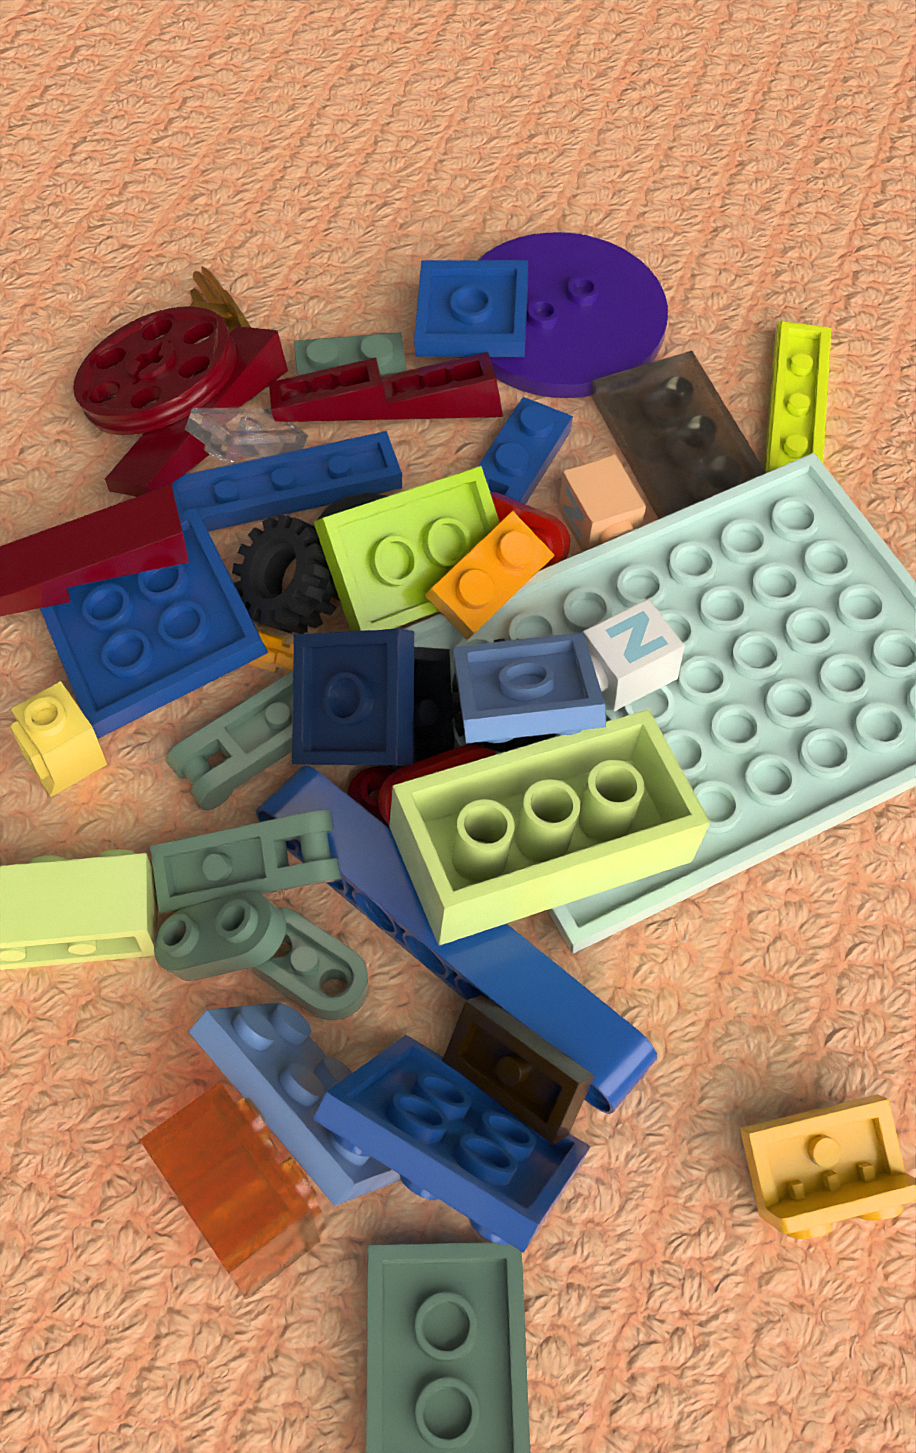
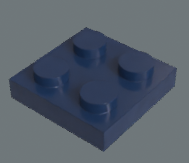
(353, 698)

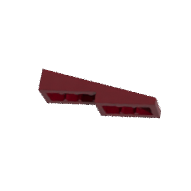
(358, 392)
(172, 451)
(95, 547)

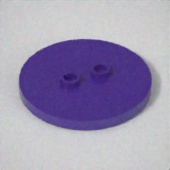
(587, 313)

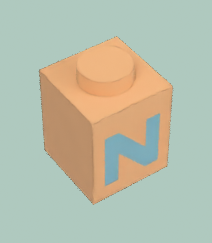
(599, 502)

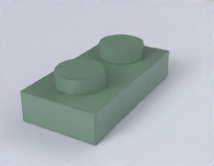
(332, 352)

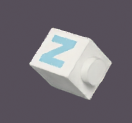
(634, 654)

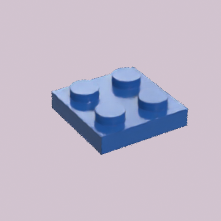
(471, 308)

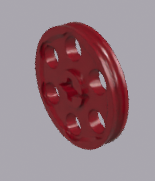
(155, 370)

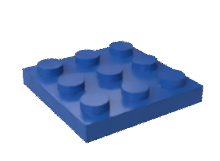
(153, 633)
(451, 1141)

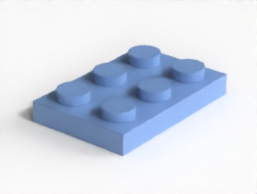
(286, 1075)

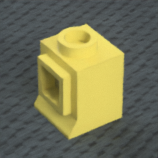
(56, 739)

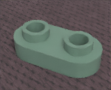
(208, 939)
(311, 963)

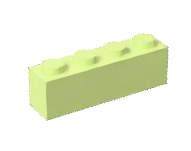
(77, 910)

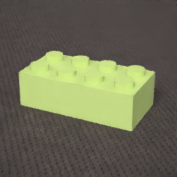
(545, 825)

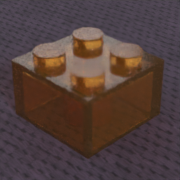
(233, 1188)

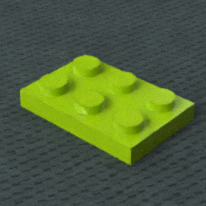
(402, 545)

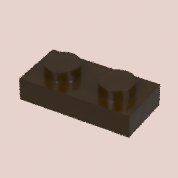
(518, 1068)

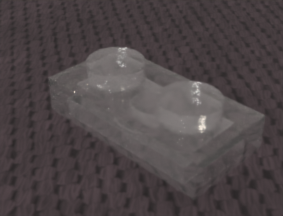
(243, 433)

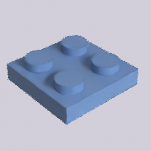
(528, 688)

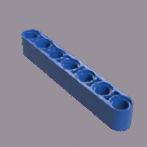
(486, 963)

